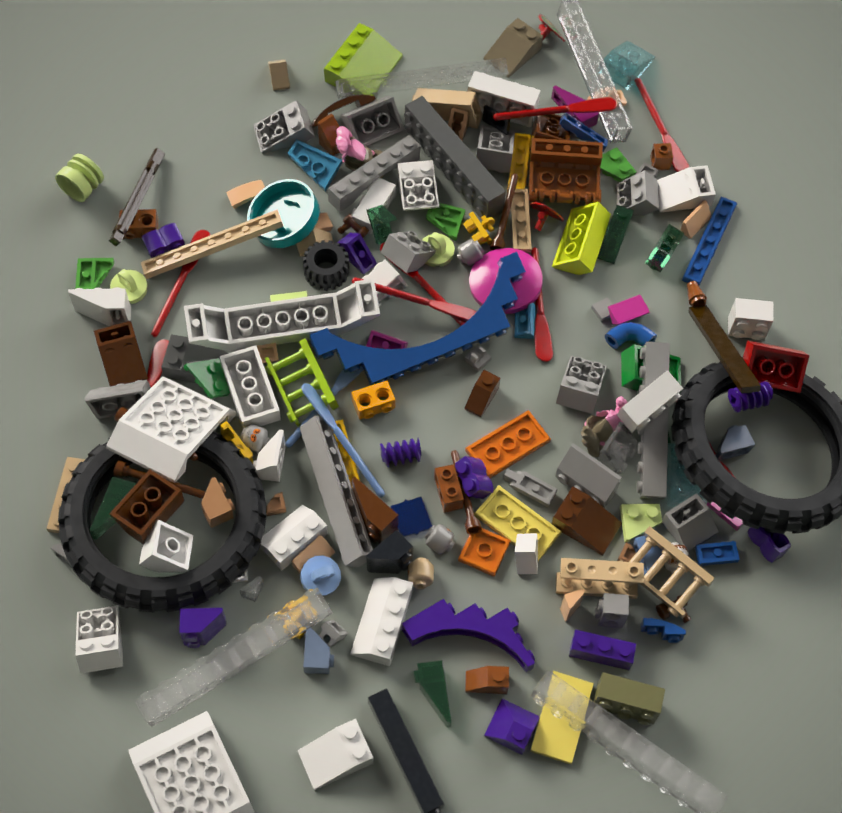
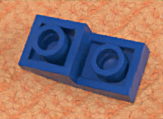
(668, 630)

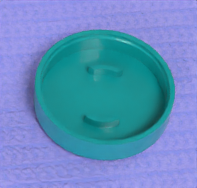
(296, 208)

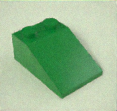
(631, 367)

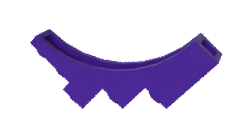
(499, 629)

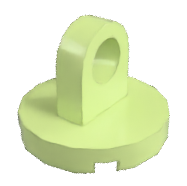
(444, 249)
(133, 282)

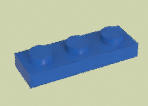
(582, 131)

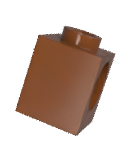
(661, 156)

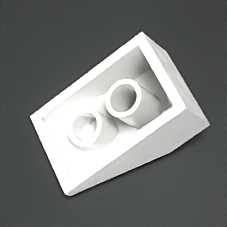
(336, 754)

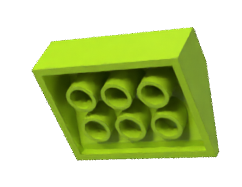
(362, 55)

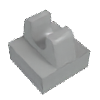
(477, 358)
(334, 630)

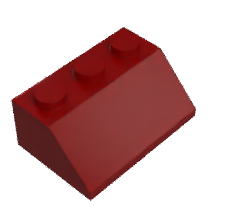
(776, 365)

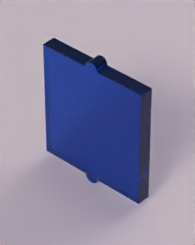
(412, 516)

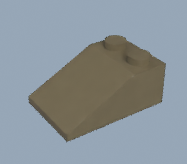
(517, 45)

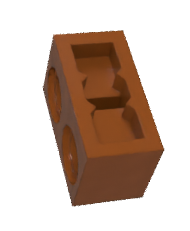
(141, 222)
(448, 488)

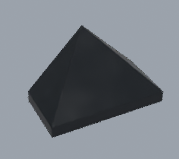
(501, 125)

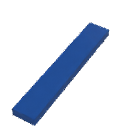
(709, 241)

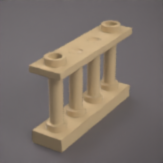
(685, 564)
(599, 577)

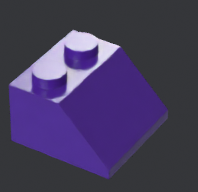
(200, 625)

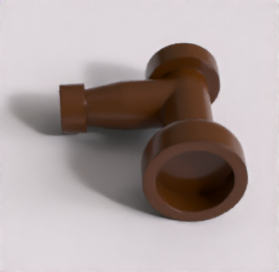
(349, 223)
(664, 613)

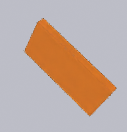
(509, 443)

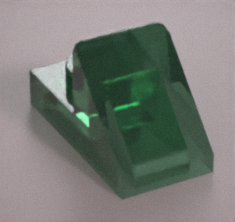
(379, 220)

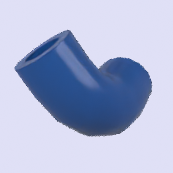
(629, 332)

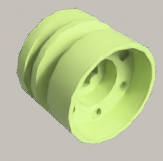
(79, 177)

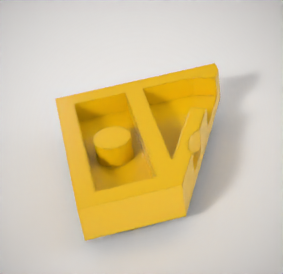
(230, 435)

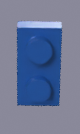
(717, 553)

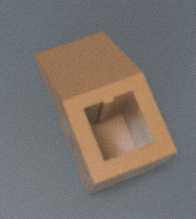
(215, 505)

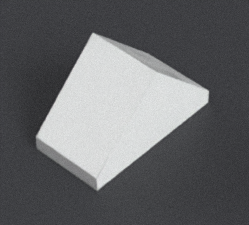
(527, 553)

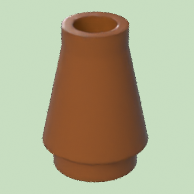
(695, 294)

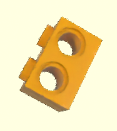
(371, 396)

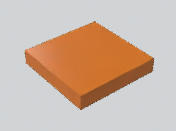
(484, 551)

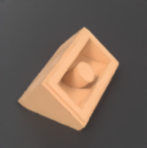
(696, 220)
(318, 547)
(571, 602)

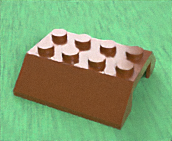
(565, 171)

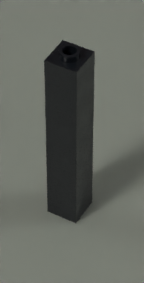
(405, 752)

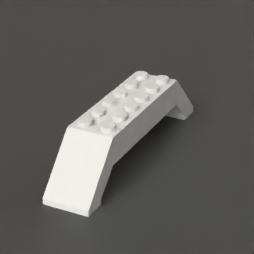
(282, 320)

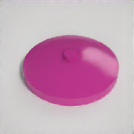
(484, 275)

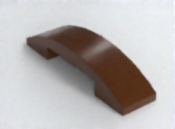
(359, 100)

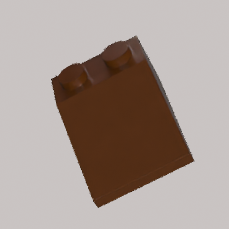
(549, 128)
(377, 515)
(586, 521)

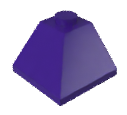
(511, 726)

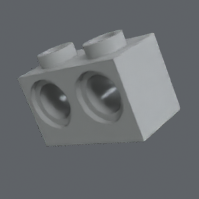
(612, 610)

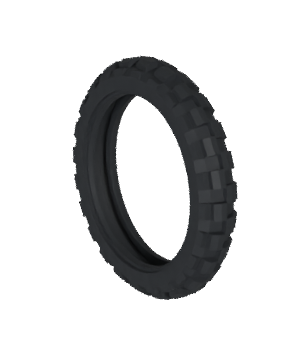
(734, 497)
(173, 591)

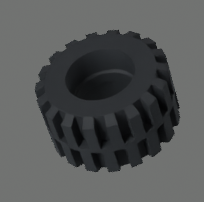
(323, 253)

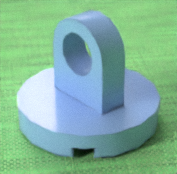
(320, 573)

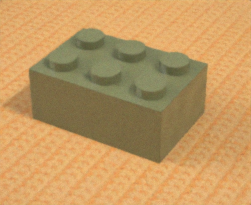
(629, 698)

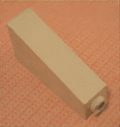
(444, 100)

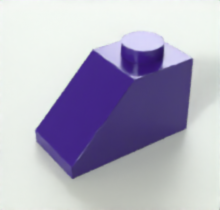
(358, 252)

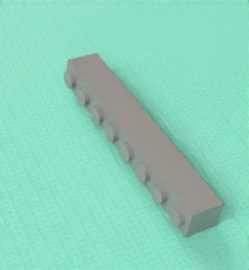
(654, 435)
(336, 492)

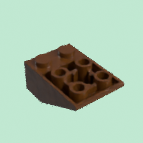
(120, 354)

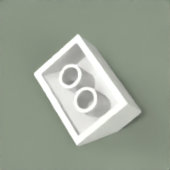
(292, 536)

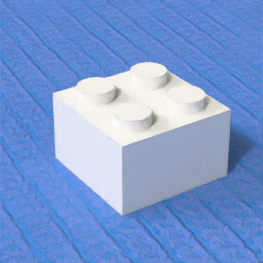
(750, 318)

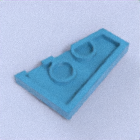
(316, 163)

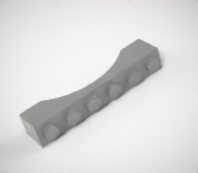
(350, 187)

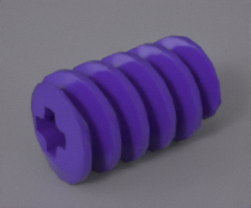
(745, 401)
(400, 452)

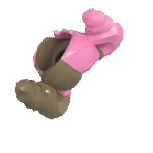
(353, 151)
(600, 427)

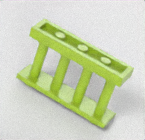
(312, 368)

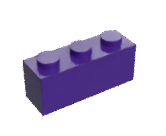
(602, 650)

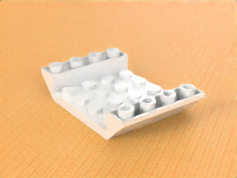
(167, 427)
(189, 771)

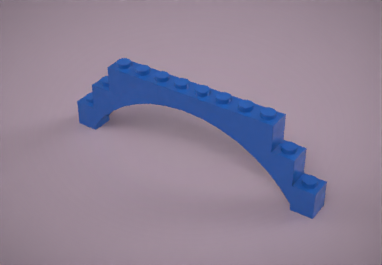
(389, 363)

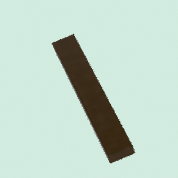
(724, 349)

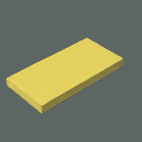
(512, 517)
(554, 735)

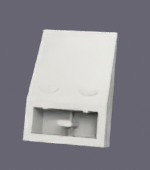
(417, 185)
(686, 189)
(102, 305)
(99, 639)

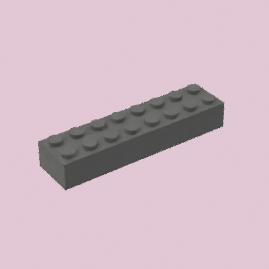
(454, 158)

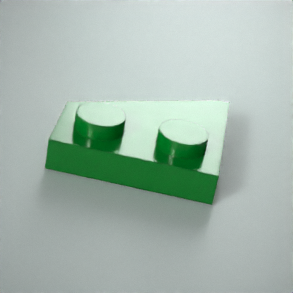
(210, 377)

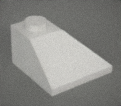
(271, 458)
(166, 549)

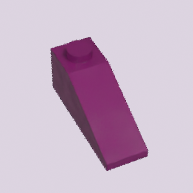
(564, 98)

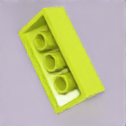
(582, 239)

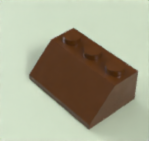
(146, 503)

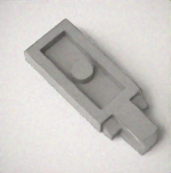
(531, 486)

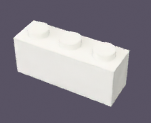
(379, 193)

